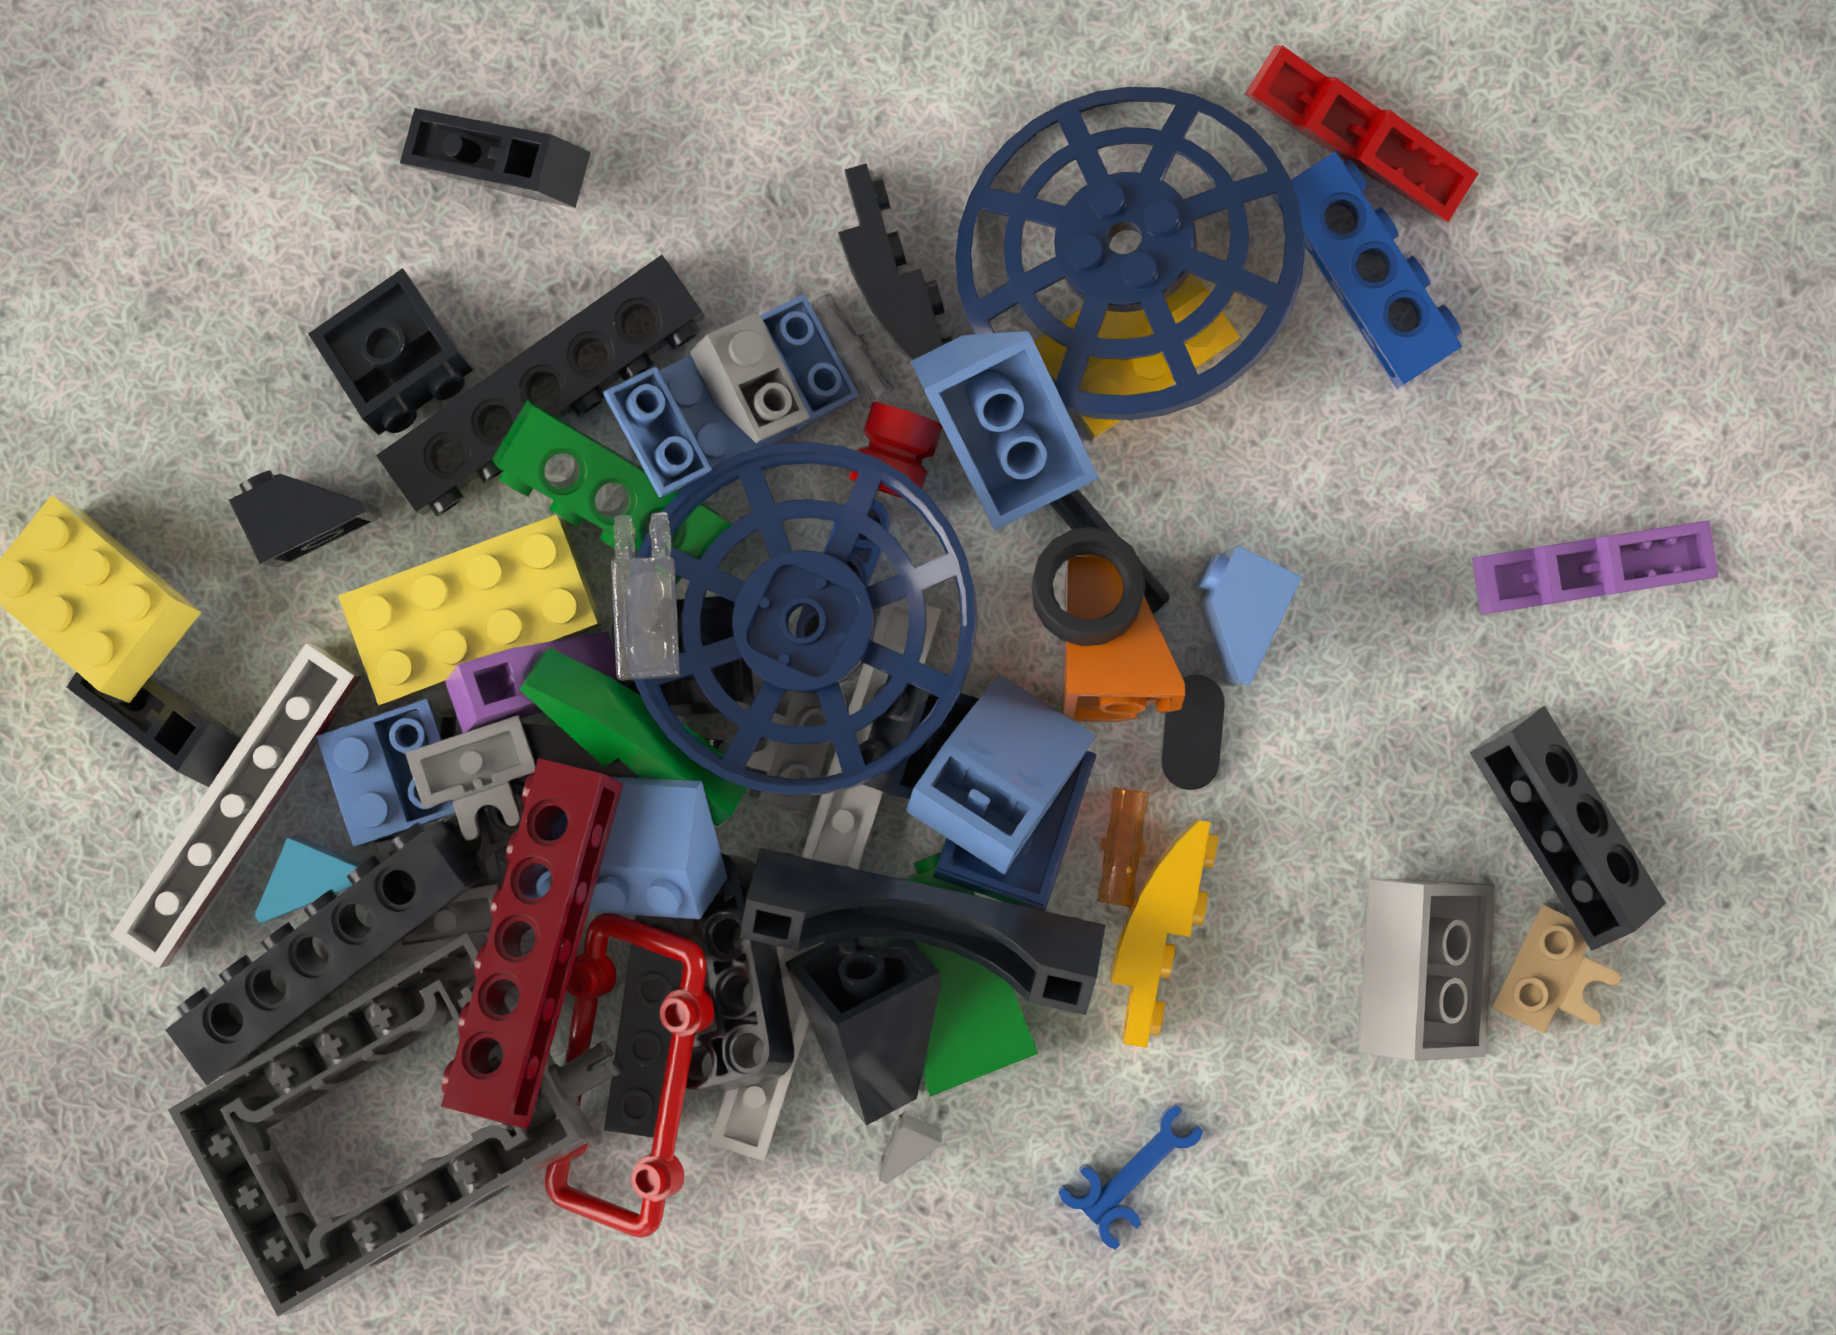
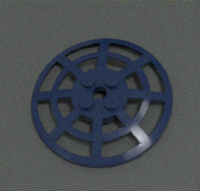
(1159, 263)
(844, 610)

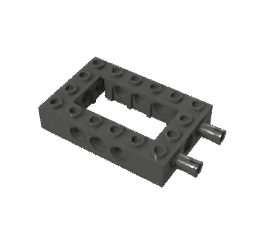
(254, 1189)

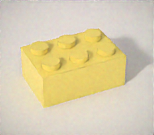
(92, 599)

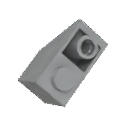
(749, 378)

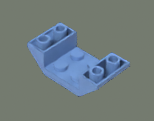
(683, 432)

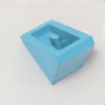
(302, 876)

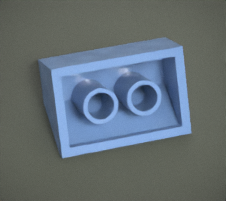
(1005, 422)
(1243, 608)
(658, 852)

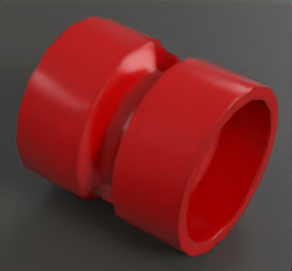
(900, 441)

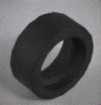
(1101, 544)

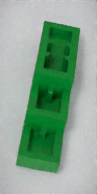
(616, 724)

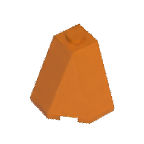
(1128, 672)

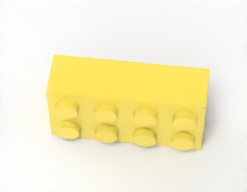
(469, 606)

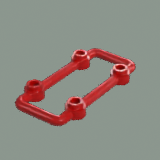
(683, 1014)

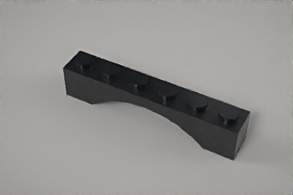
(1035, 951)

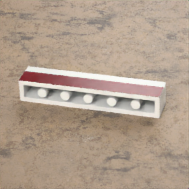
(237, 806)

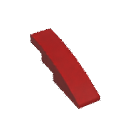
(1360, 131)

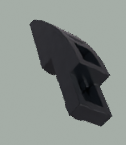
(901, 302)

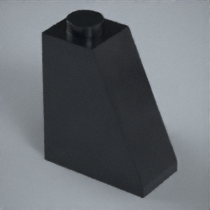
(870, 1018)

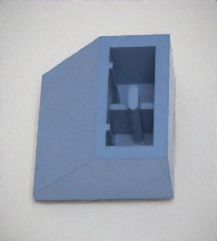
(374, 775)

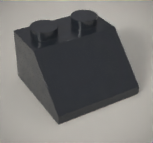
(292, 517)

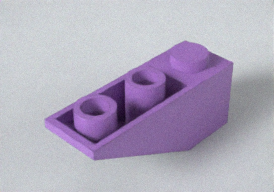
(489, 686)

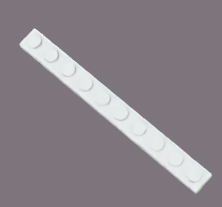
(838, 838)

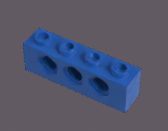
(1367, 303)

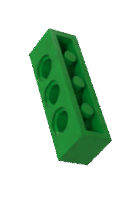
(540, 435)

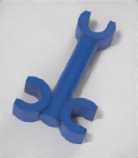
(1102, 1203)

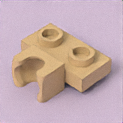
(1551, 974)

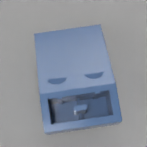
(999, 773)

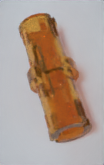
(1123, 846)

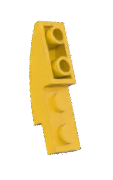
(1164, 905)

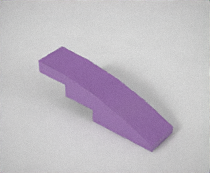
(1595, 567)

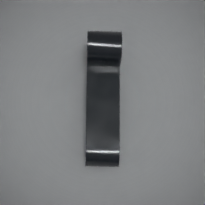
(728, 975)

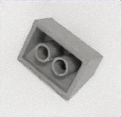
(1426, 969)

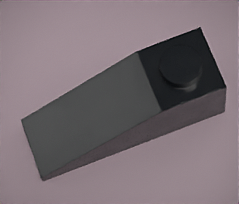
(496, 156)
(166, 726)

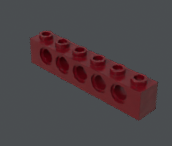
(544, 972)

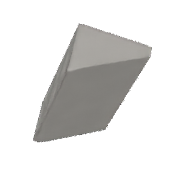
(906, 1146)

